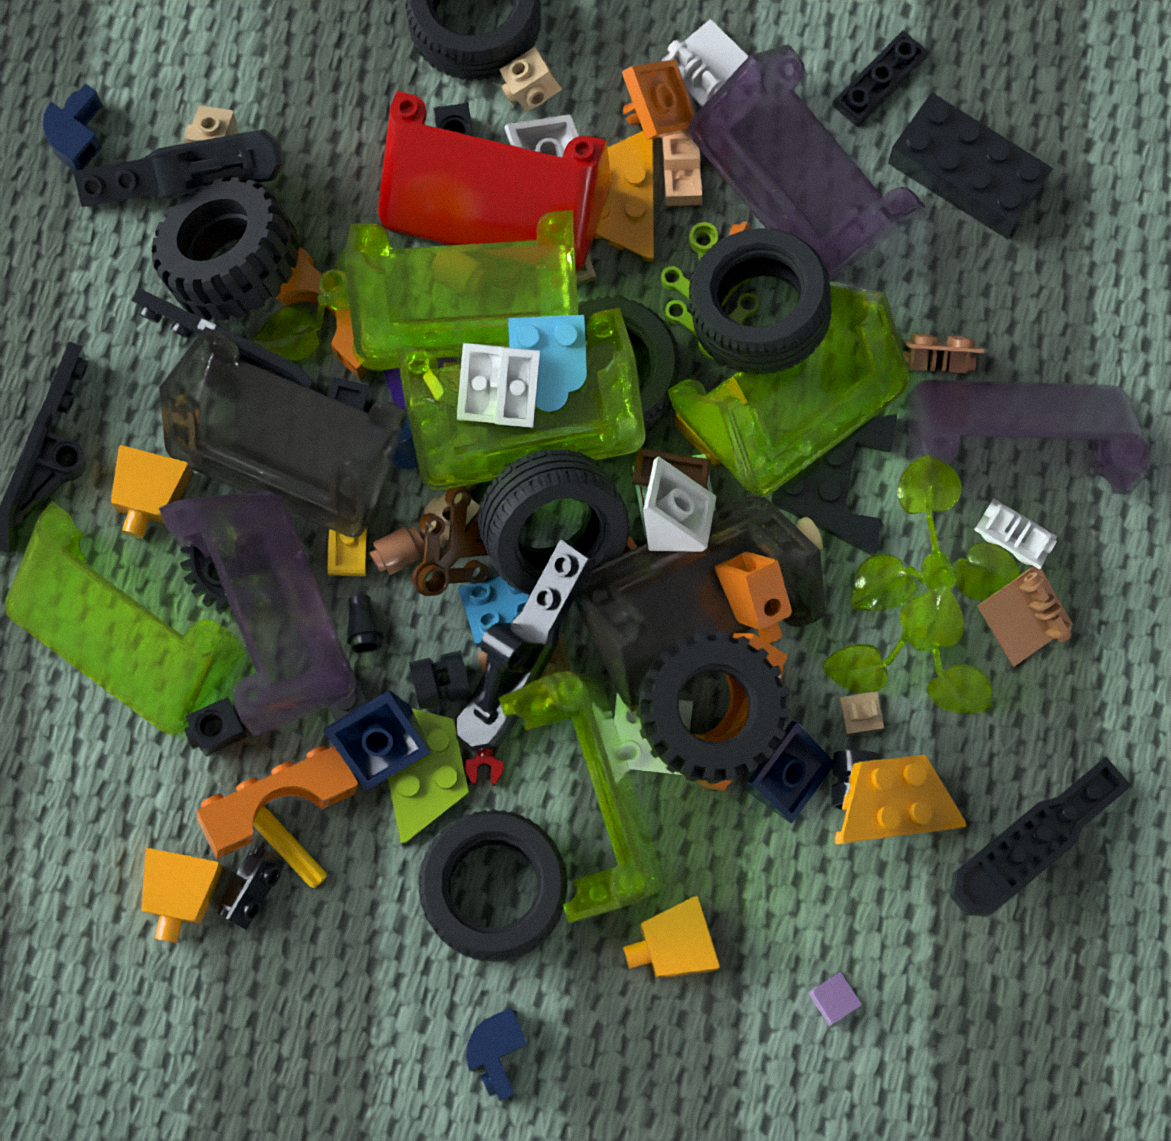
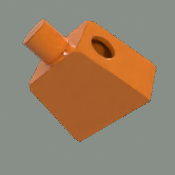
(756, 593)

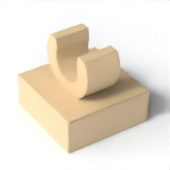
(861, 713)

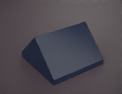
(378, 739)
(790, 774)

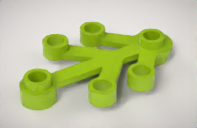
(682, 285)

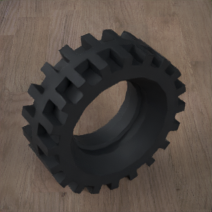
(673, 740)

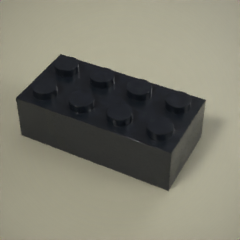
(969, 165)

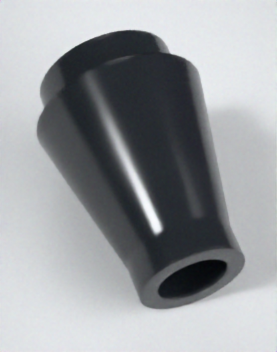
(363, 626)

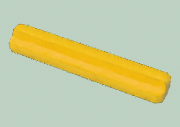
(289, 848)

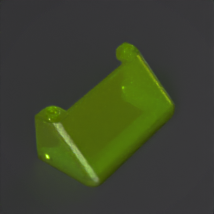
(455, 291)
(787, 419)
(596, 420)
(112, 634)
(584, 701)

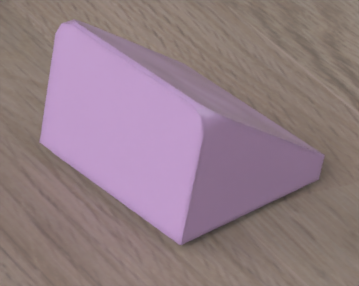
(834, 999)

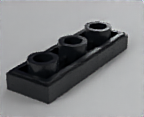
(868, 90)

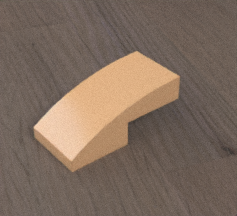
(681, 170)

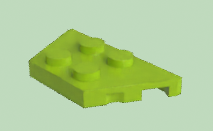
(432, 783)

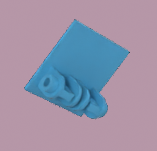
(489, 604)

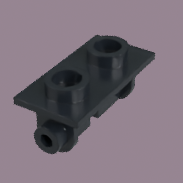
(244, 903)

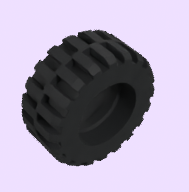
(245, 273)

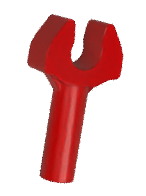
(484, 757)

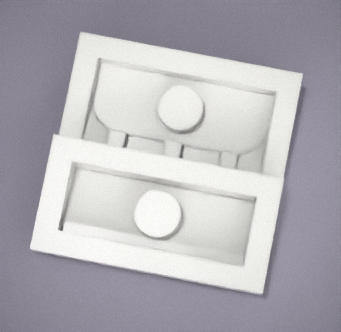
(498, 385)

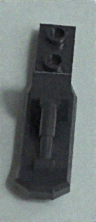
(182, 167)
(186, 324)
(38, 468)
(522, 648)
(1034, 842)

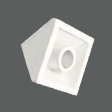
(543, 135)
(676, 510)

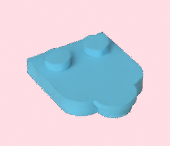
(561, 355)

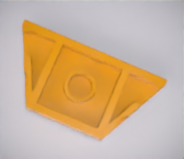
(629, 204)
(896, 800)

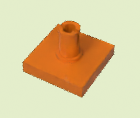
(658, 99)

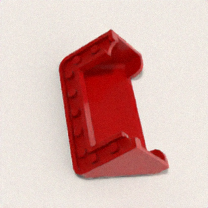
(484, 190)

